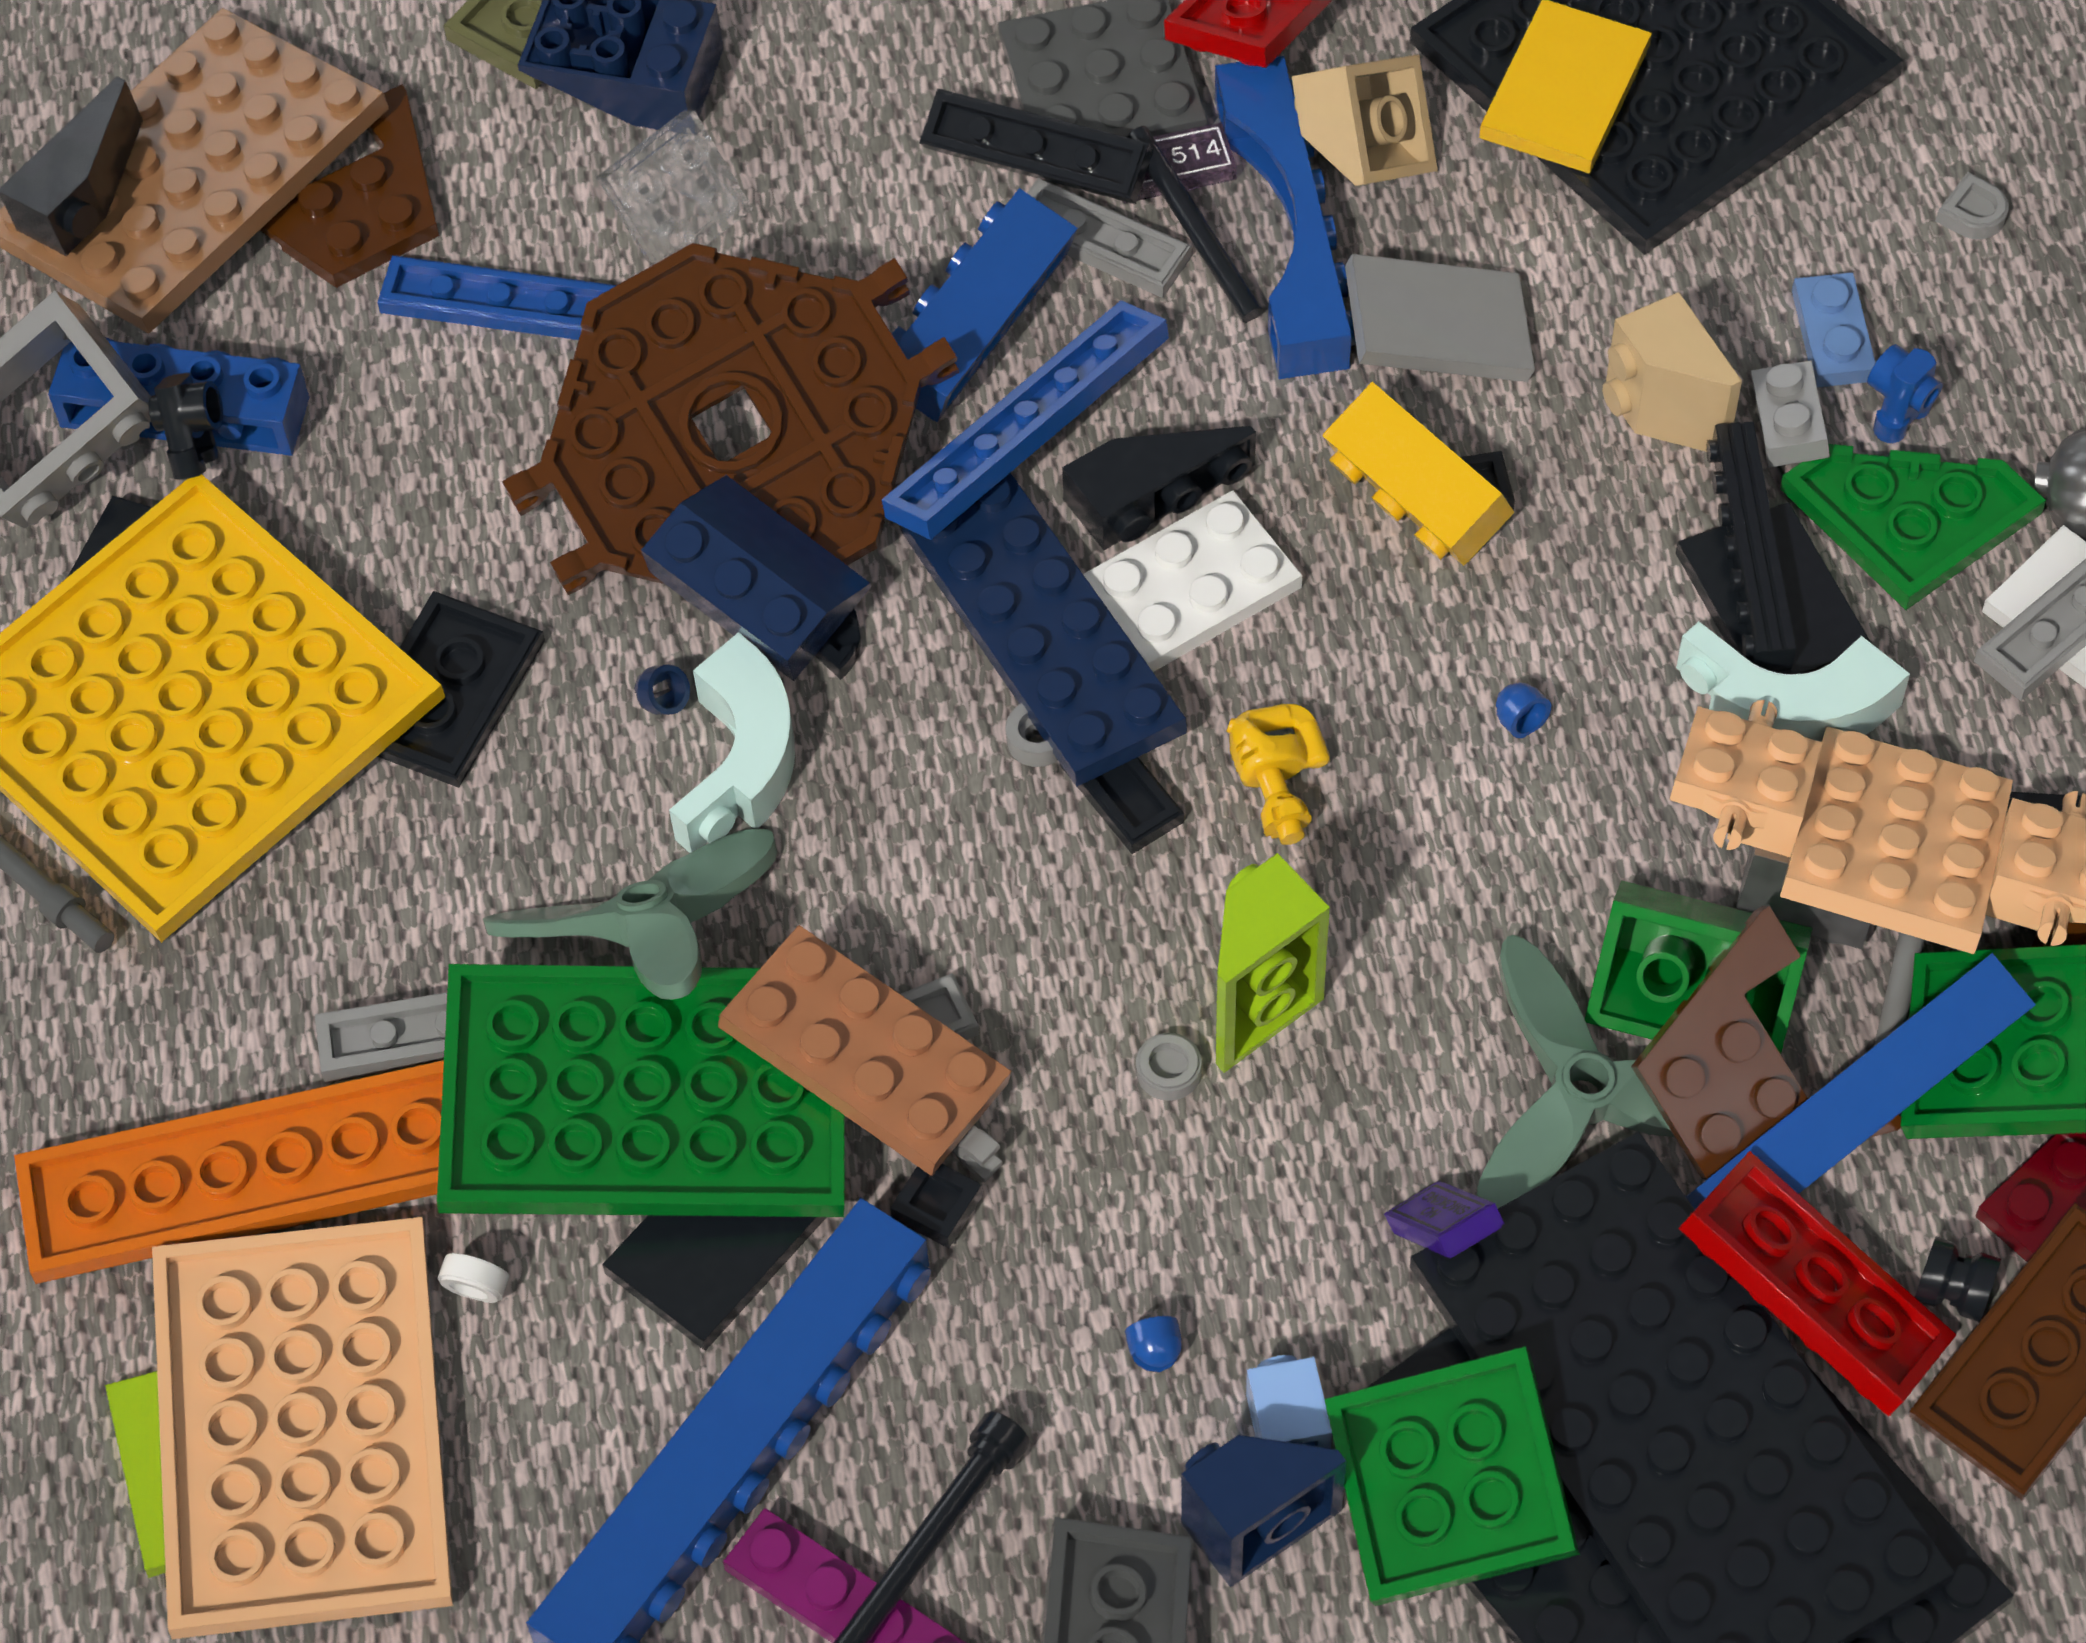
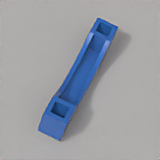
(1306, 309)

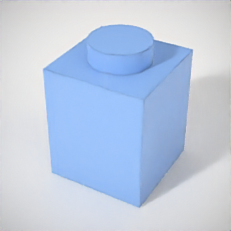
(1288, 1401)

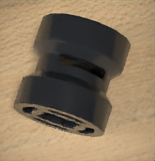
(1957, 1279)

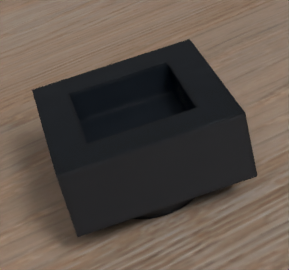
(937, 1203)

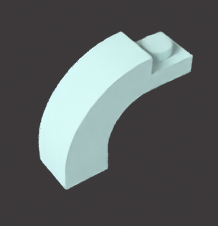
(1848, 694)
(752, 702)

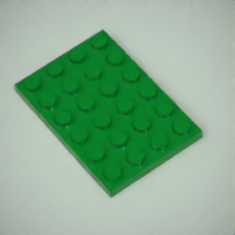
(617, 1102)

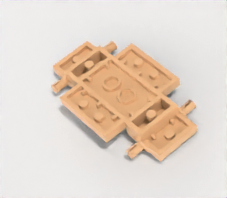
(1887, 829)

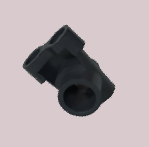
(187, 416)

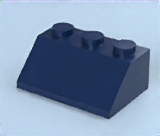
(754, 573)

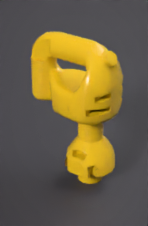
(1272, 759)

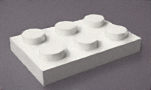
(1194, 580)

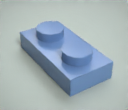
(1833, 328)

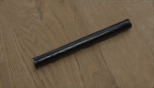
(1199, 230)

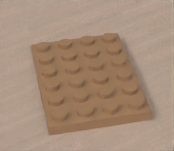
(222, 147)

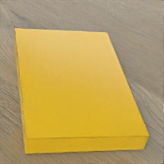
(1565, 86)

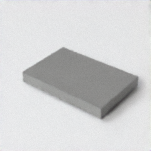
(1439, 318)

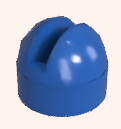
(1522, 709)
(1154, 1342)

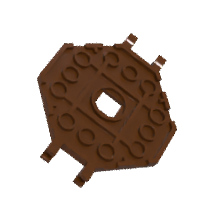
(691, 338)

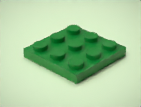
(2028, 1074)
(1451, 1477)

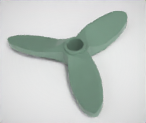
(657, 913)
(1554, 1125)

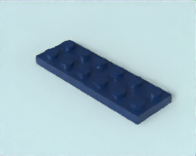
(1049, 634)

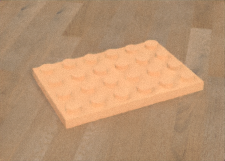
(299, 1428)

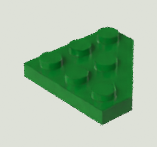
(1911, 514)

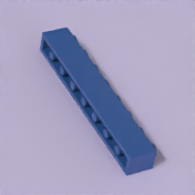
(738, 1435)

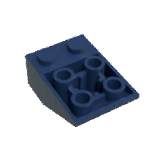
(627, 55)

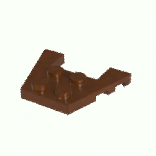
(364, 209)
(1714, 1061)

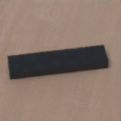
(1036, 146)

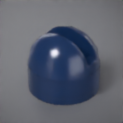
(666, 701)

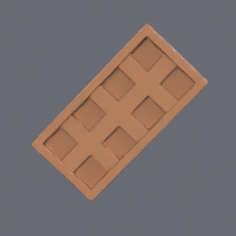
(864, 1049)

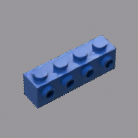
(986, 291)
(259, 397)

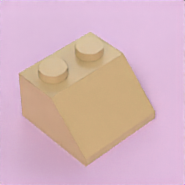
(1368, 119)
(1669, 375)

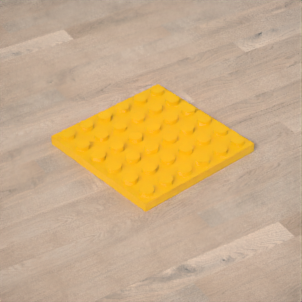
(192, 704)

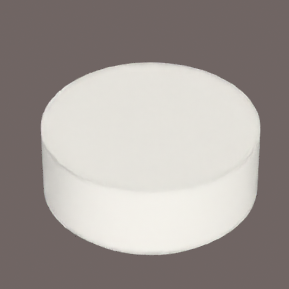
(473, 1278)

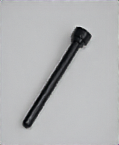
(994, 1446)

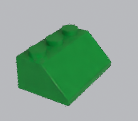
(1661, 952)

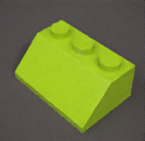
(1267, 957)

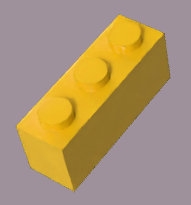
(1416, 476)

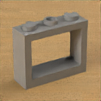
(83, 452)

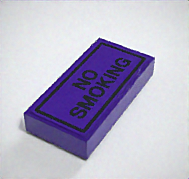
(1444, 1219)

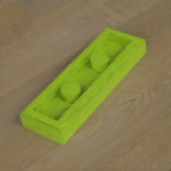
(137, 1431)

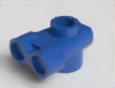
(1908, 390)

